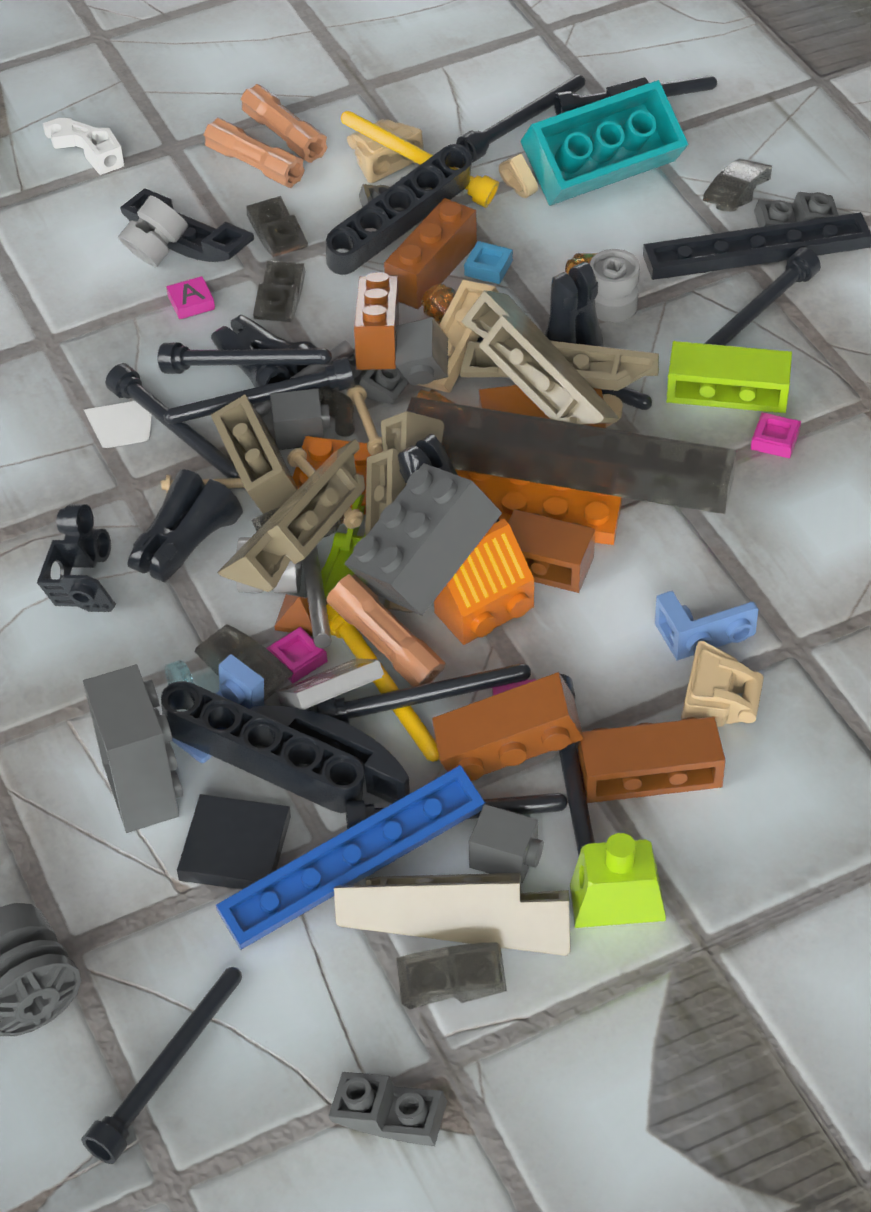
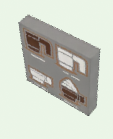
(330, 683)

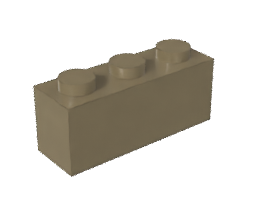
(254, 454)

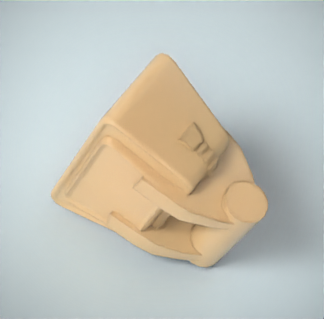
(378, 160)
(715, 685)

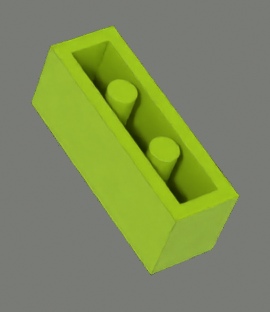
(729, 377)

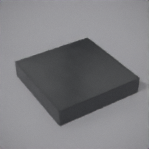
(233, 842)

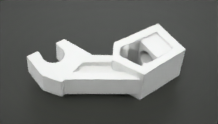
(98, 143)

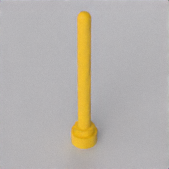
(479, 188)
(406, 715)

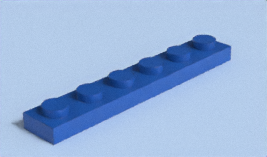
(349, 857)

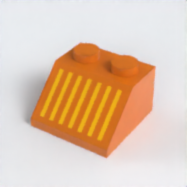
(487, 587)

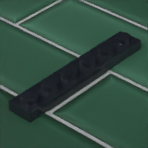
(755, 245)

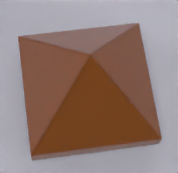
(294, 614)

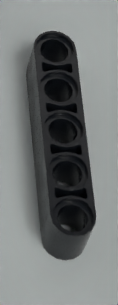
(391, 223)
(274, 763)

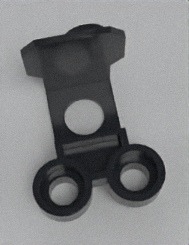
(81, 548)

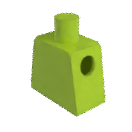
(616, 884)

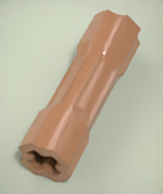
(298, 134)
(273, 162)
(362, 608)

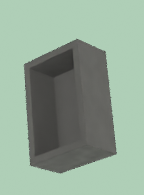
(423, 538)
(134, 747)

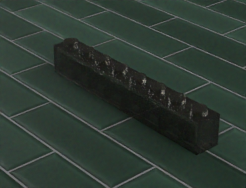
(584, 456)

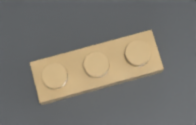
(457, 332)

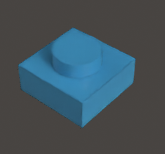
(488, 262)

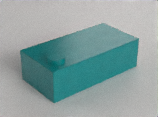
(604, 142)

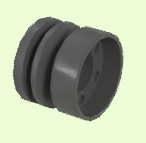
(34, 971)

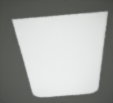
(120, 423)

